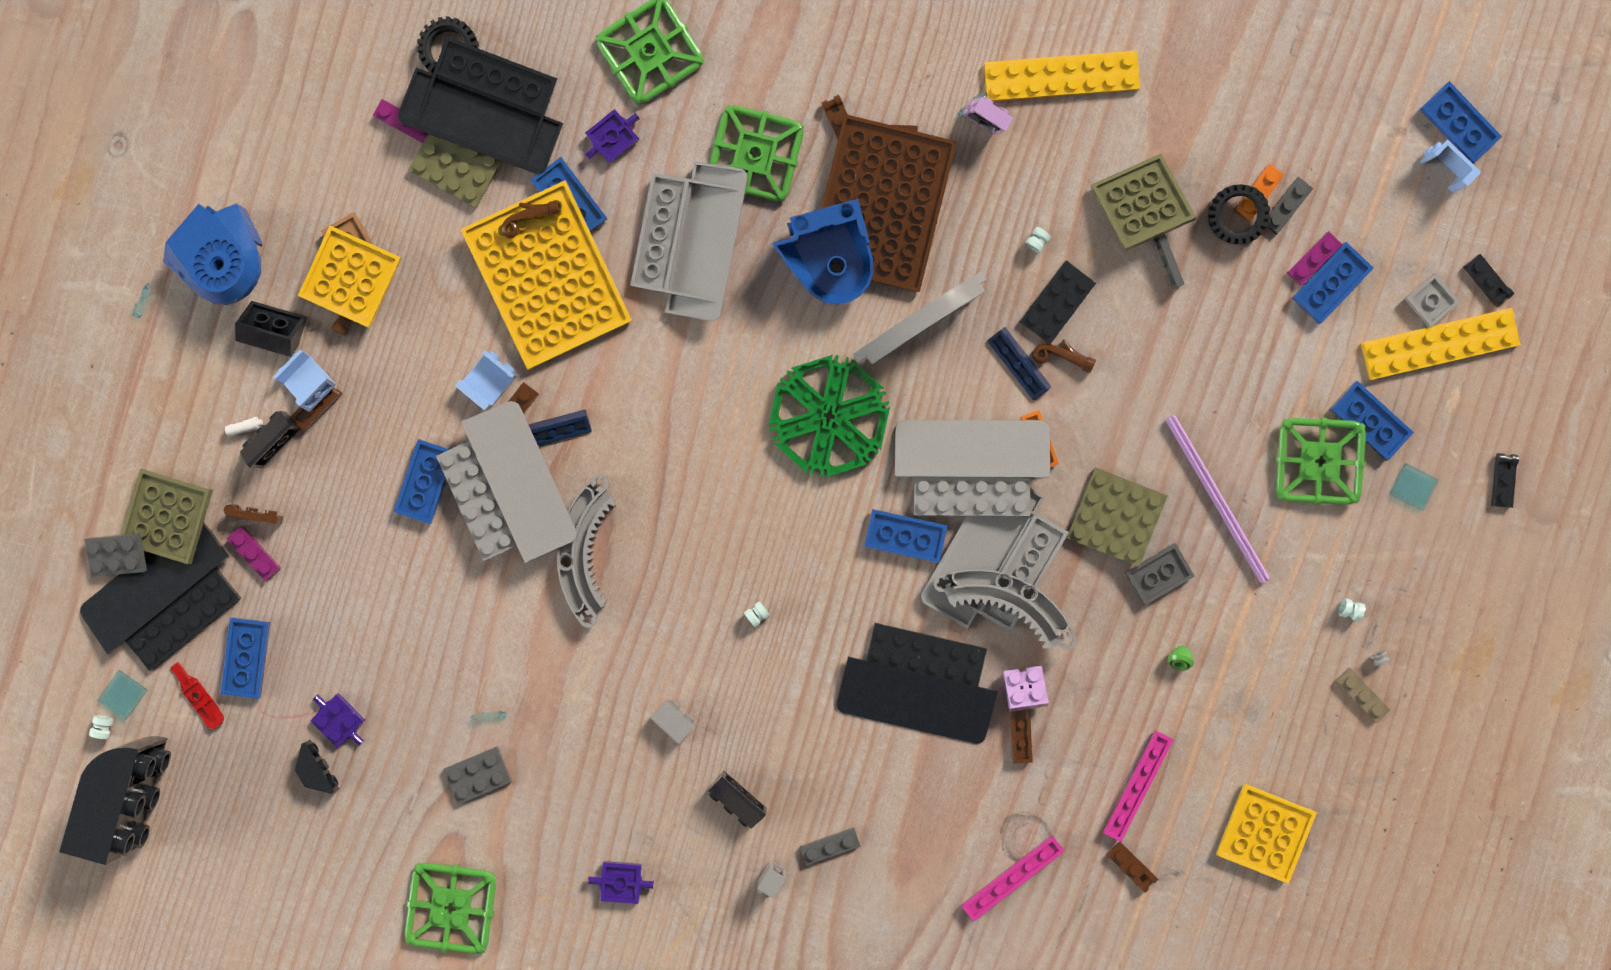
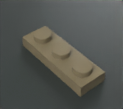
(1362, 695)

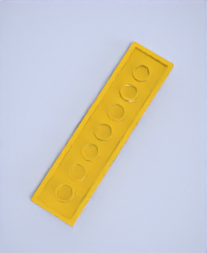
(1062, 76)
(1440, 344)

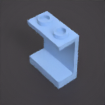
(1455, 162)
(305, 380)
(487, 380)

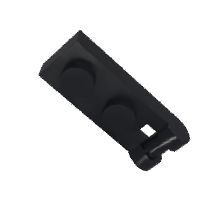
(1488, 280)
(1504, 480)

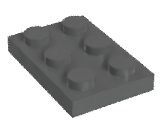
(115, 554)
(1159, 574)
(477, 775)

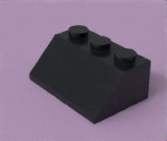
(270, 328)
(269, 440)
(737, 800)

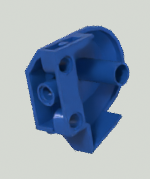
(827, 238)
(216, 253)

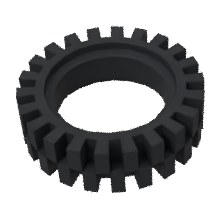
(437, 28)
(1249, 235)

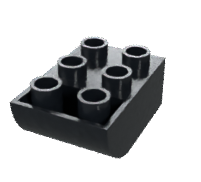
(114, 801)

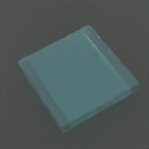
(1414, 487)
(122, 695)

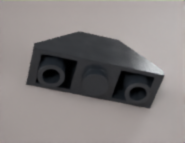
(314, 770)

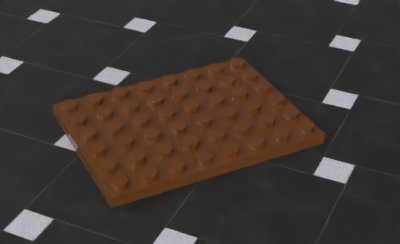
(900, 192)

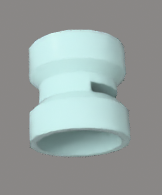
(1038, 240)
(760, 610)
(1352, 610)
(101, 727)

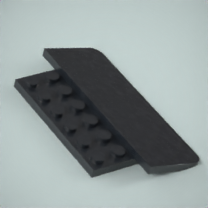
(485, 106)
(162, 606)
(919, 684)

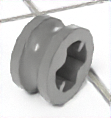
(1380, 658)

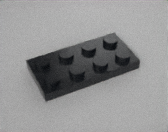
(1057, 302)

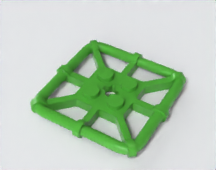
(649, 62)
(766, 146)
(1331, 454)
(439, 915)

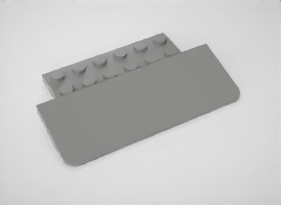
(690, 238)
(972, 464)
(506, 487)
(998, 543)

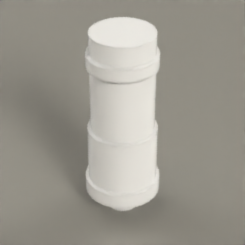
(243, 427)

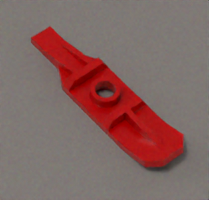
(204, 704)

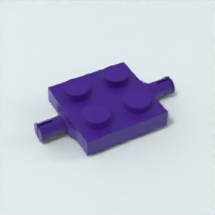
(612, 136)
(337, 720)
(620, 882)

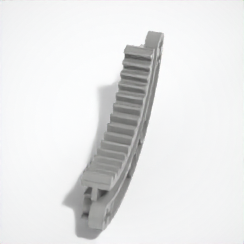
(922, 319)
(577, 578)
(1038, 610)

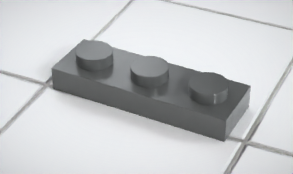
(1288, 204)
(1168, 261)
(830, 846)

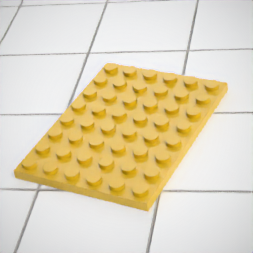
(547, 278)

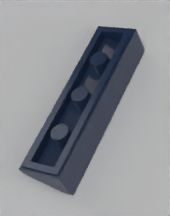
(1019, 363)
(561, 427)

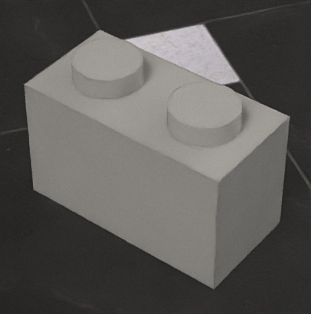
(673, 721)
(771, 880)

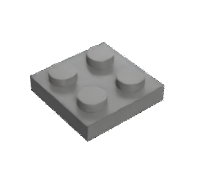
(1432, 300)

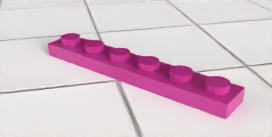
(1138, 786)
(1012, 878)

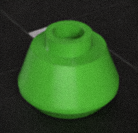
(1181, 658)

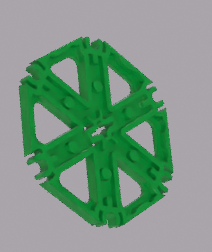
(846, 411)

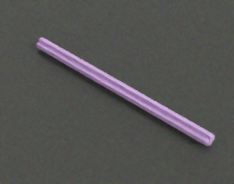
(1217, 499)

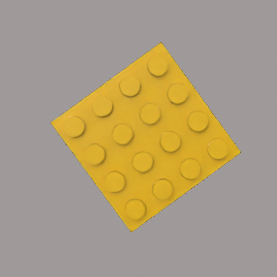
(349, 276)
(1266, 833)

